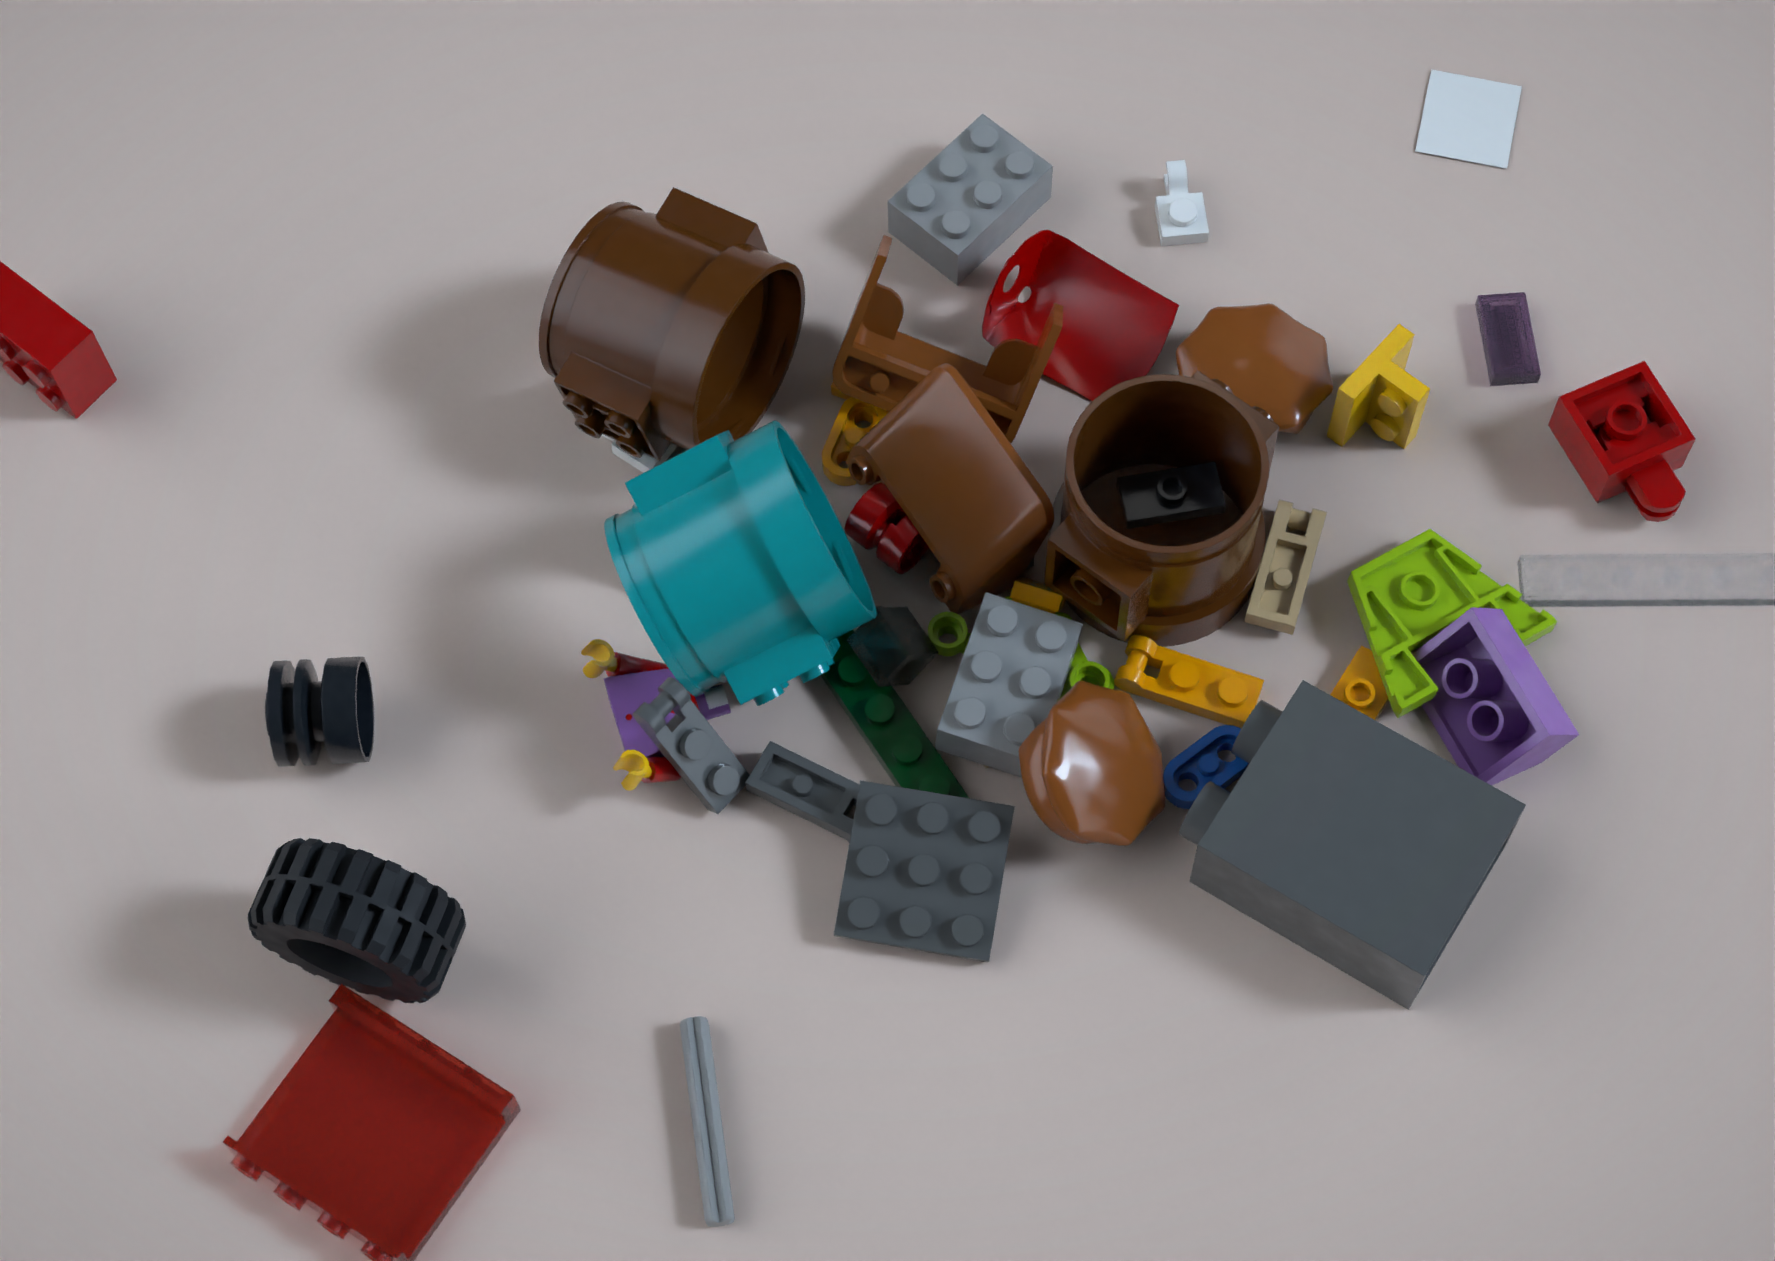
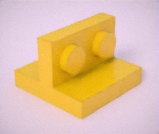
(1381, 395)

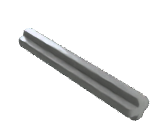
(707, 1122)

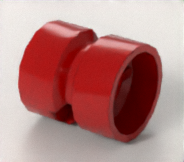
(882, 524)

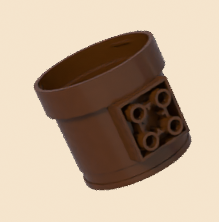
(670, 325)
(1148, 588)

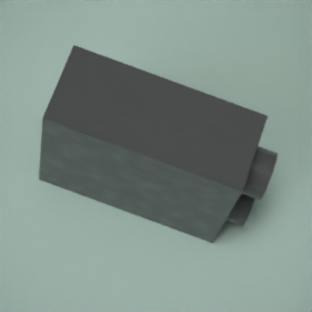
(1349, 840)

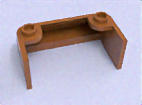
(885, 364)

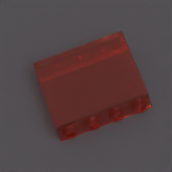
(375, 1130)

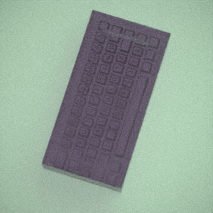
(1507, 339)

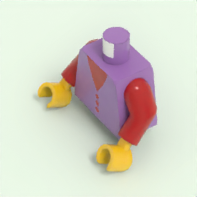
(629, 685)

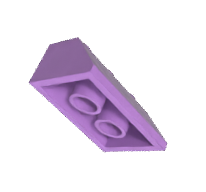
(1491, 698)

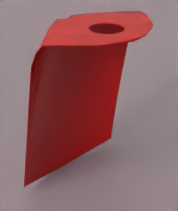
(1109, 319)

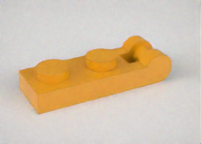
(1188, 683)

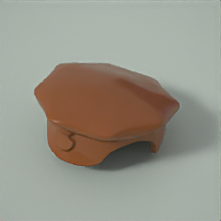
(1262, 359)
(1094, 767)

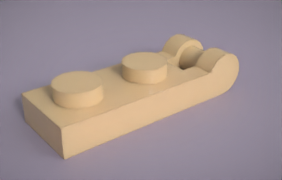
(1285, 568)

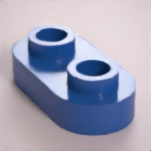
(1202, 765)

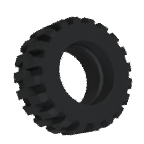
(357, 920)

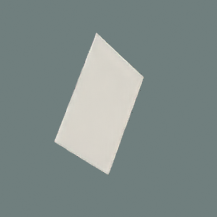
(1468, 119)

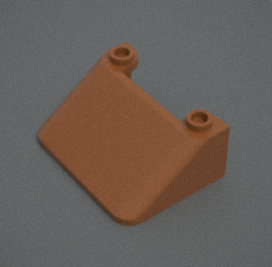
(957, 487)

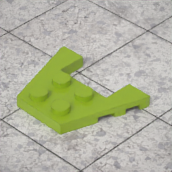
(1418, 593)

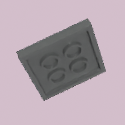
(924, 871)

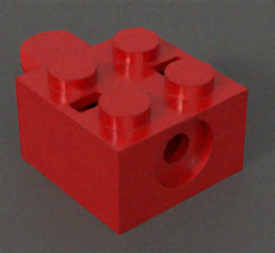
(1626, 438)

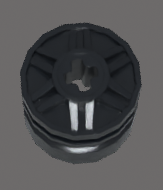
(310, 711)

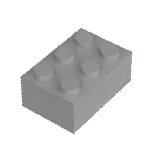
(969, 199)
(1006, 682)

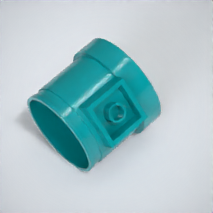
(739, 565)

